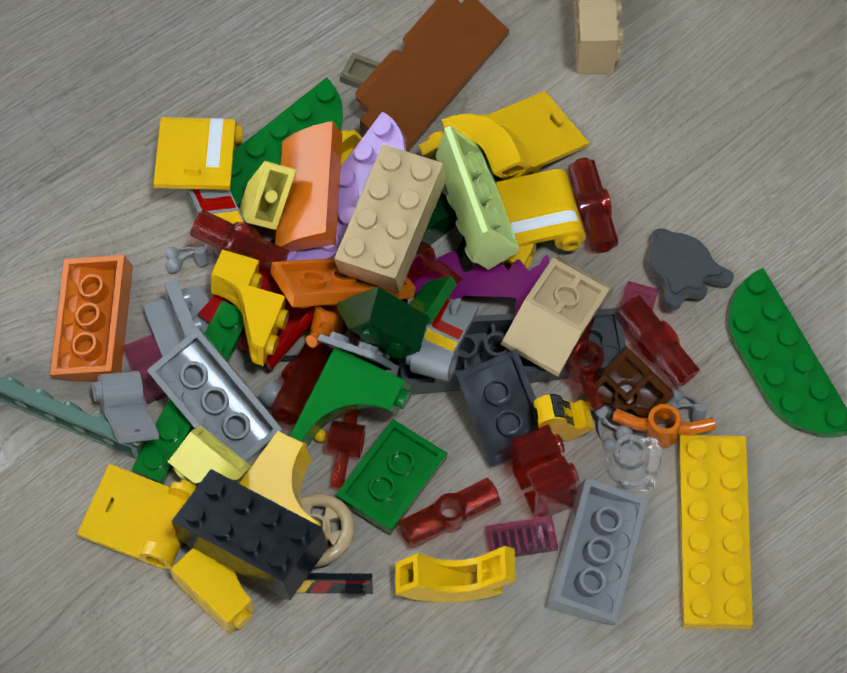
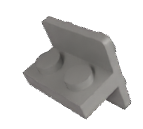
(176, 315)

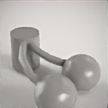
(174, 263)
(699, 409)
(621, 430)

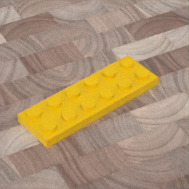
(715, 532)

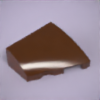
(631, 384)

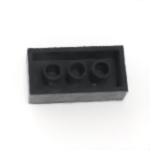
(250, 534)

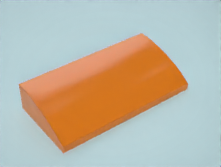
(313, 199)
(91, 317)

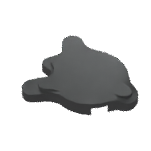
(683, 267)

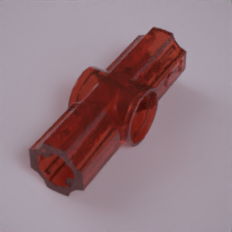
(593, 205)
(237, 238)
(658, 341)
(300, 379)
(431, 522)

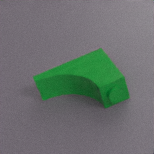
(346, 386)

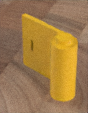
(541, 129)

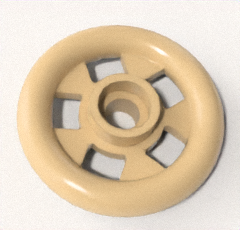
(334, 511)

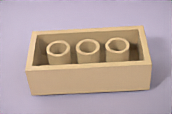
(597, 35)
(390, 218)

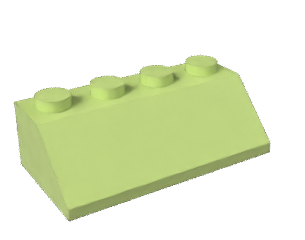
(475, 200)

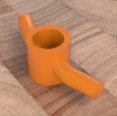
(324, 320)
(666, 415)

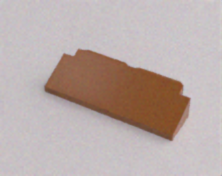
(432, 69)

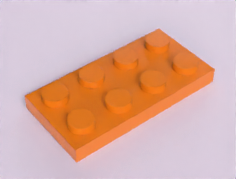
(320, 283)

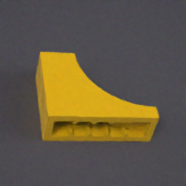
(280, 473)
(214, 589)

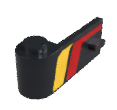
(338, 583)

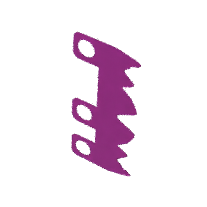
(484, 282)

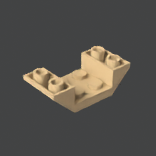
(556, 314)

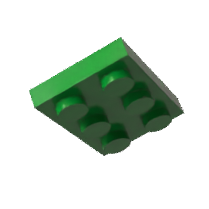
(391, 476)

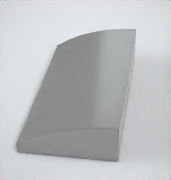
(214, 395)
(597, 552)

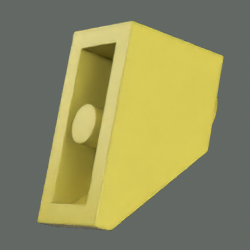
(267, 195)
(204, 452)

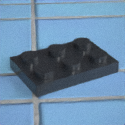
(498, 403)

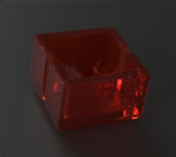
(539, 463)

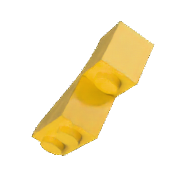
(262, 311)

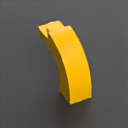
(502, 147)
(455, 580)

